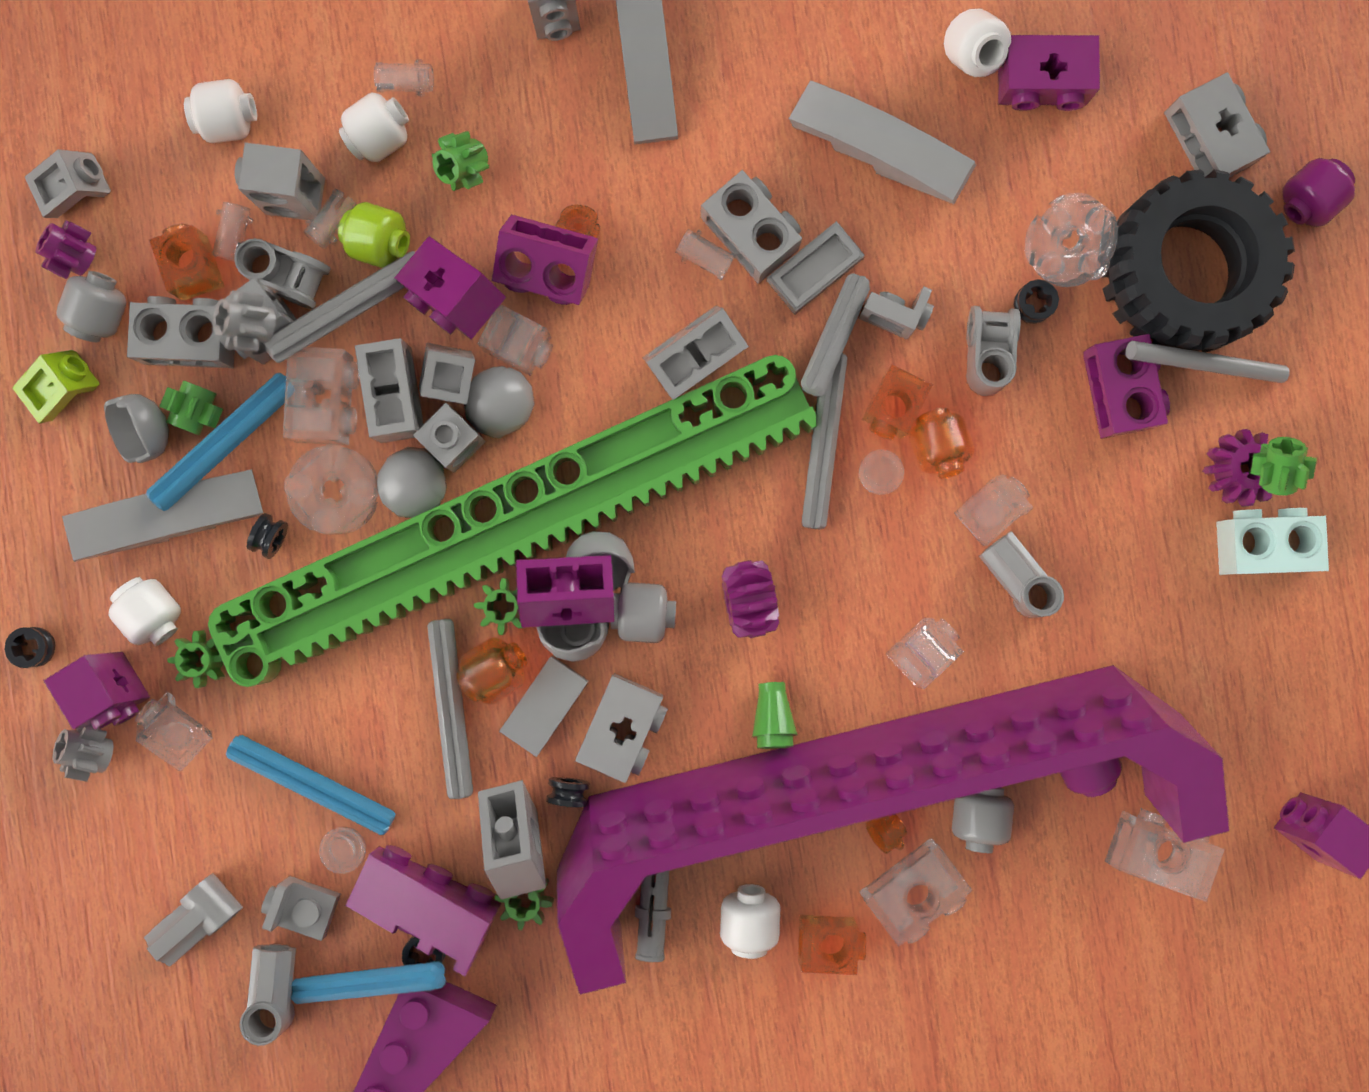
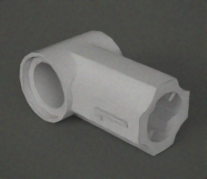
(1018, 573)
(200, 913)
(270, 990)

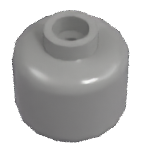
(91, 306)
(643, 612)
(983, 820)

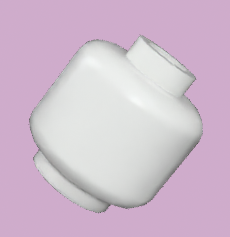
(977, 42)
(220, 111)
(374, 127)
(144, 611)
(750, 921)

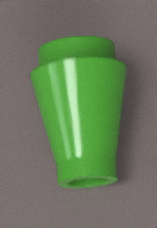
(773, 717)

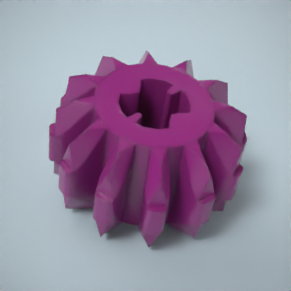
(1227, 471)
(750, 599)

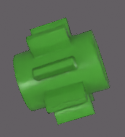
(460, 160)
(191, 407)
(1283, 466)
(494, 615)
(186, 659)
(521, 914)

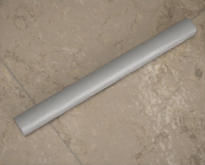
(1206, 362)

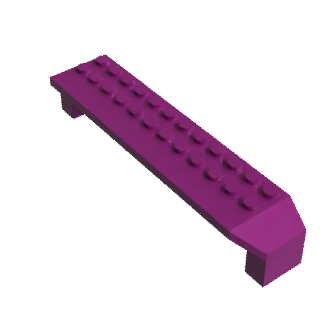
(868, 777)

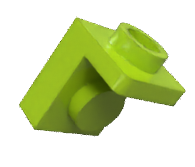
(53, 383)

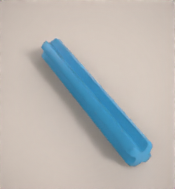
(218, 443)
(311, 784)
(368, 983)

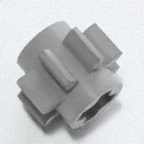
(244, 320)
(82, 752)

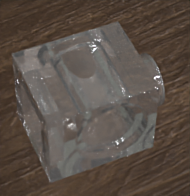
(516, 340)
(926, 651)

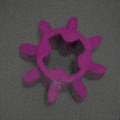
(65, 249)

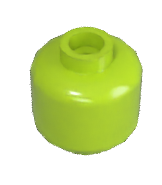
(373, 234)

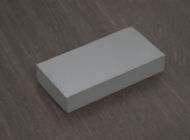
(815, 267)
(544, 706)

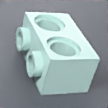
(1272, 545)

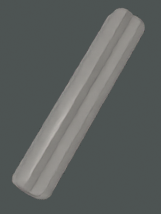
(835, 335)

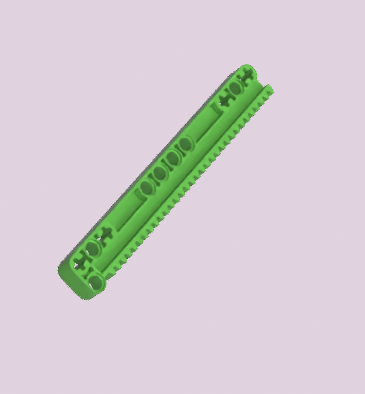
(411, 565)

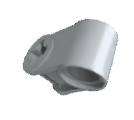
(288, 274)
(993, 340)

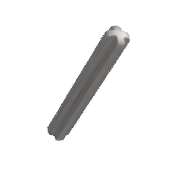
(336, 311)
(824, 450)
(450, 709)

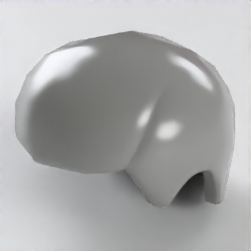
(499, 401)
(137, 427)
(411, 482)
(602, 544)
(573, 641)

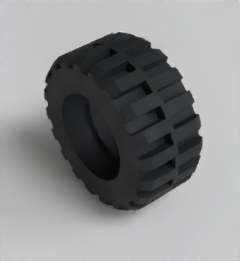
(1245, 232)

